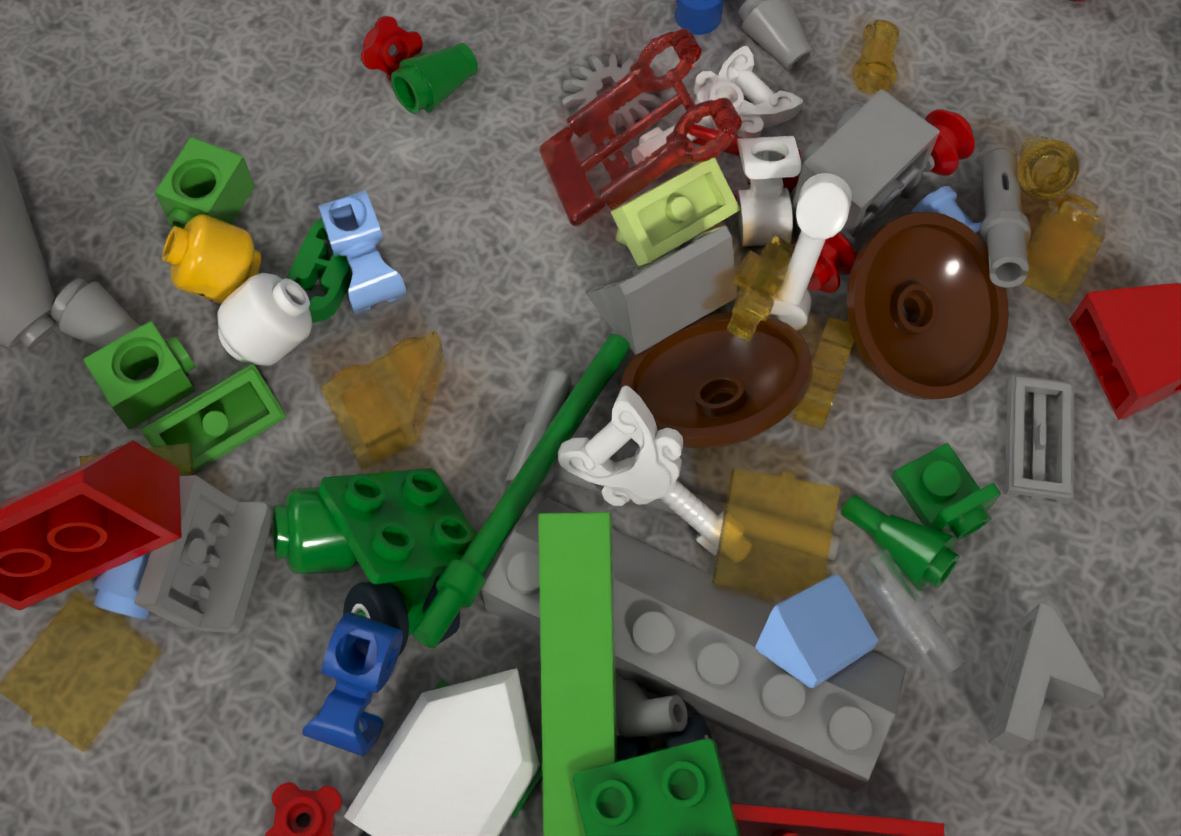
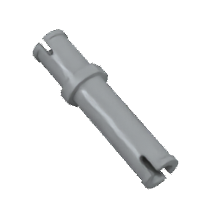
(1005, 226)

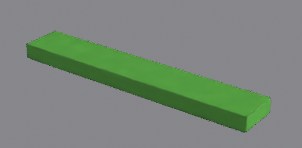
(575, 658)

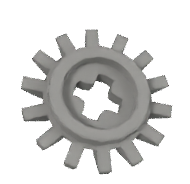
(592, 84)

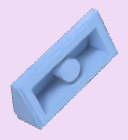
(817, 632)

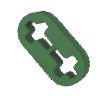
(311, 263)

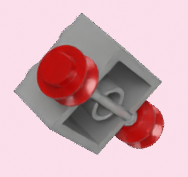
(882, 158)

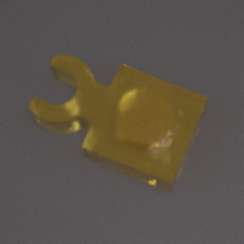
(758, 281)

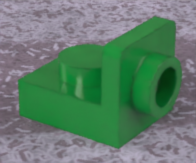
(945, 493)

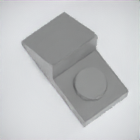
(1041, 665)

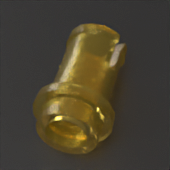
(877, 58)

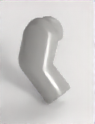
(645, 717)

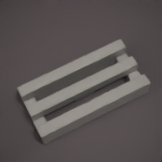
(1037, 487)

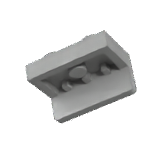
(211, 570)

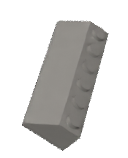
(699, 643)

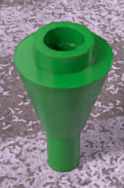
(917, 550)

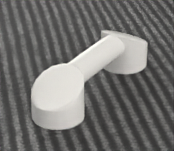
(820, 215)

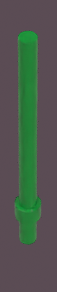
(464, 577)

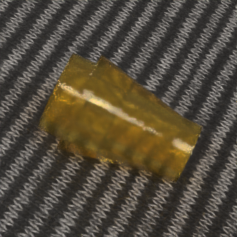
(1054, 174)

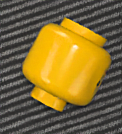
(210, 257)

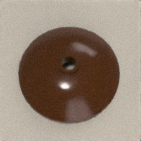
(951, 306)
(719, 385)

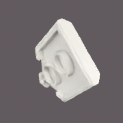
(453, 763)

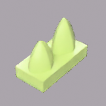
(674, 211)

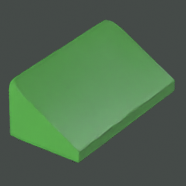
(218, 417)

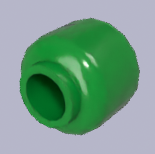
(309, 535)

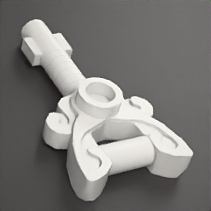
(734, 83)
(647, 474)

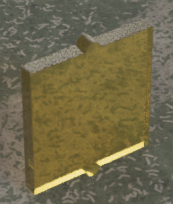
(774, 533)
(79, 672)

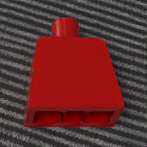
(1133, 343)

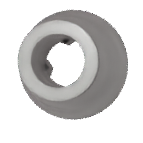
(777, 30)
(91, 314)

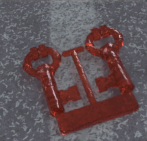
(570, 174)

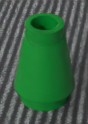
(432, 77)

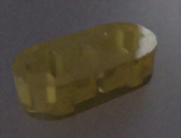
(827, 373)

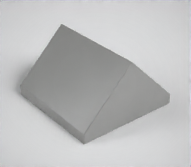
(670, 291)

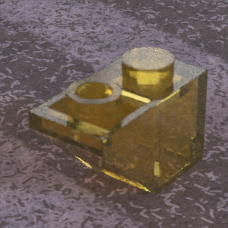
(1063, 245)
(387, 400)

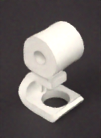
(766, 205)

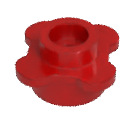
(380, 38)
(293, 802)

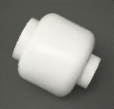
(263, 321)

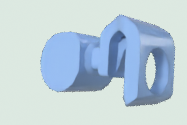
(355, 234)

